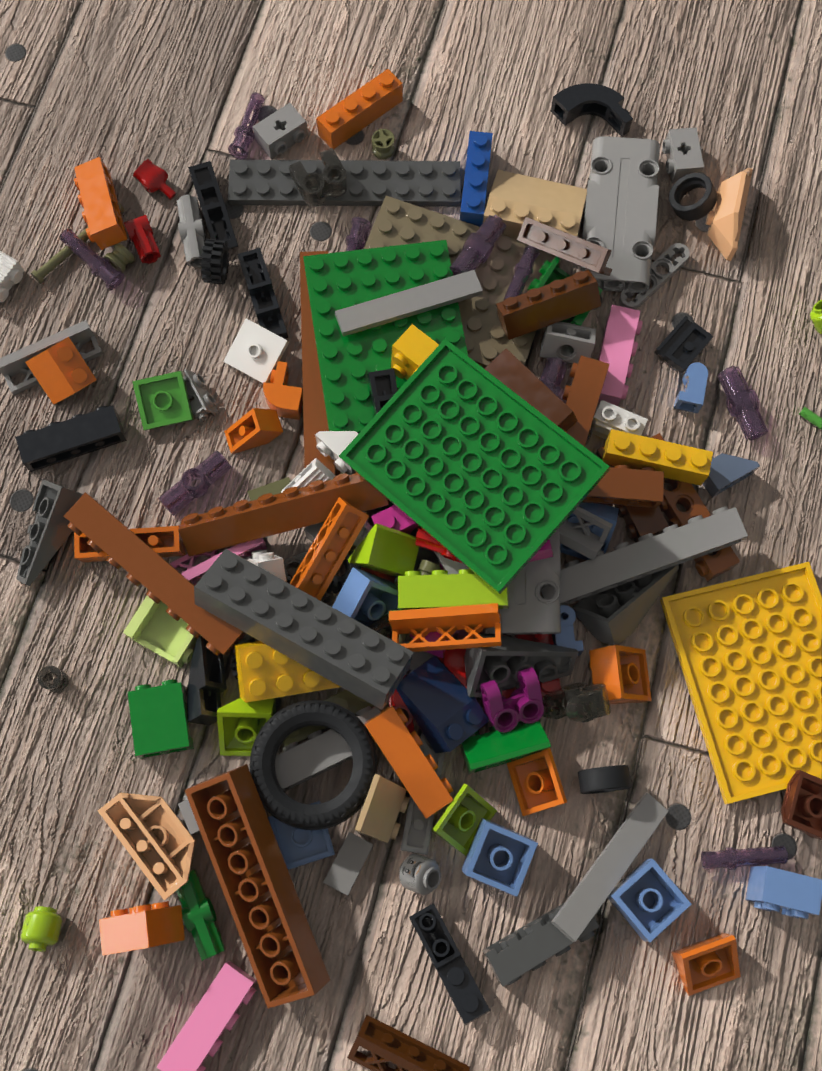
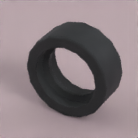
(686, 184)
(604, 779)

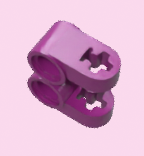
(523, 705)

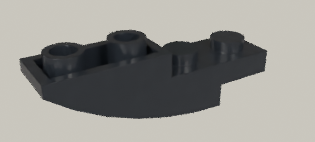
(449, 964)

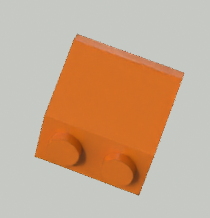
(61, 370)
(623, 673)

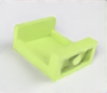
(161, 632)

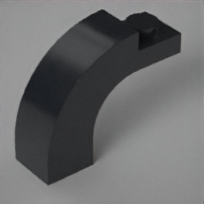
(592, 100)

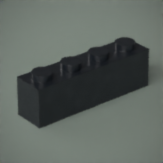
(70, 438)

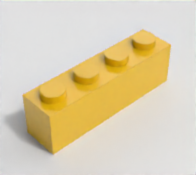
(673, 459)

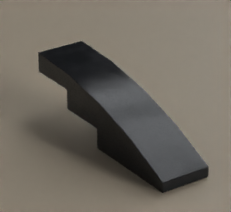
(212, 203)
(262, 292)

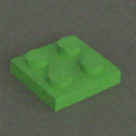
(163, 400)

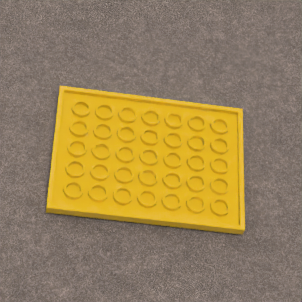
(754, 676)

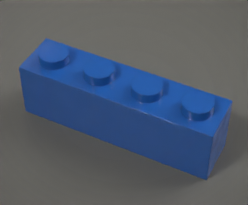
(476, 177)

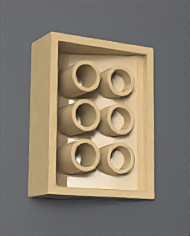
(523, 196)

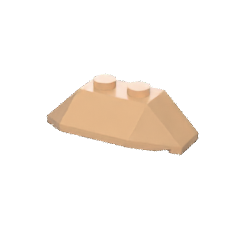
(728, 213)
(152, 838)

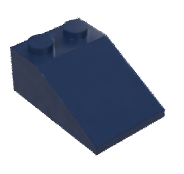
(441, 705)

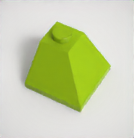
(241, 723)

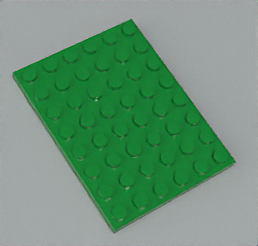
(358, 277)
(474, 465)

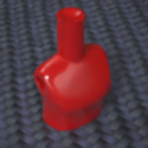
(153, 179)

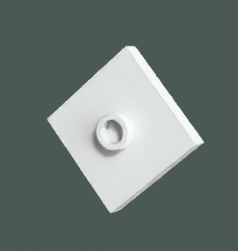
(256, 351)

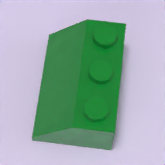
(500, 748)

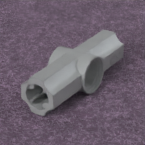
(191, 229)

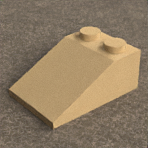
(382, 810)

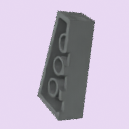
(530, 947)

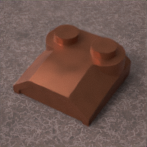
(803, 804)

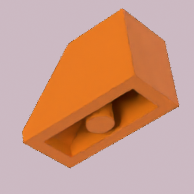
(253, 430)

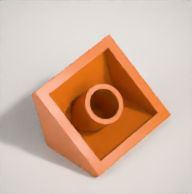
(536, 782)
(708, 963)

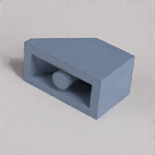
(728, 471)

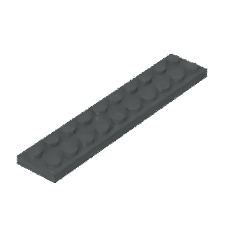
(367, 182)

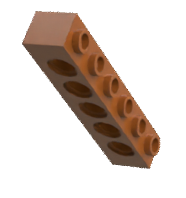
(686, 495)

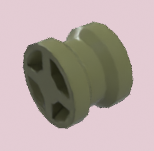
(385, 138)
(120, 257)

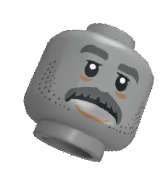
(419, 874)

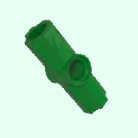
(200, 917)

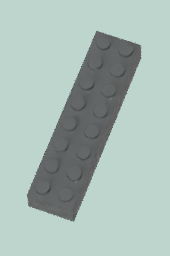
(303, 628)

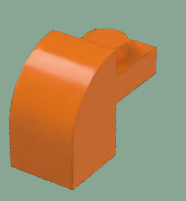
(283, 398)

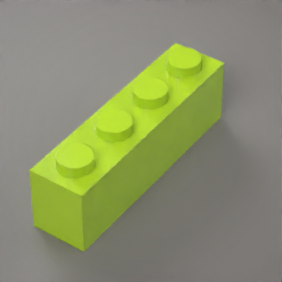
(446, 590)

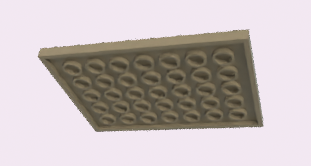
(409, 224)

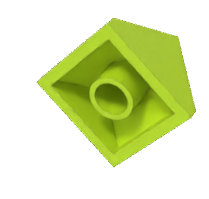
(386, 551)
(462, 819)

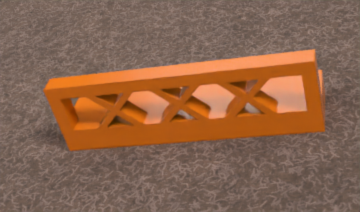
(329, 549)
(446, 622)

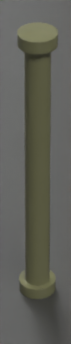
(60, 257)

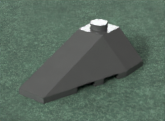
(48, 530)
(514, 655)

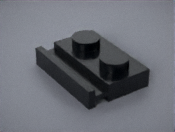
(683, 344)

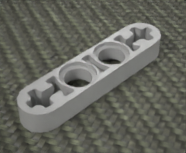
(656, 279)

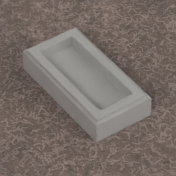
(348, 863)

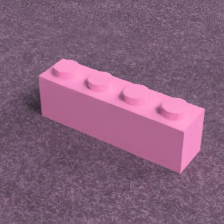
(617, 349)
(209, 1020)

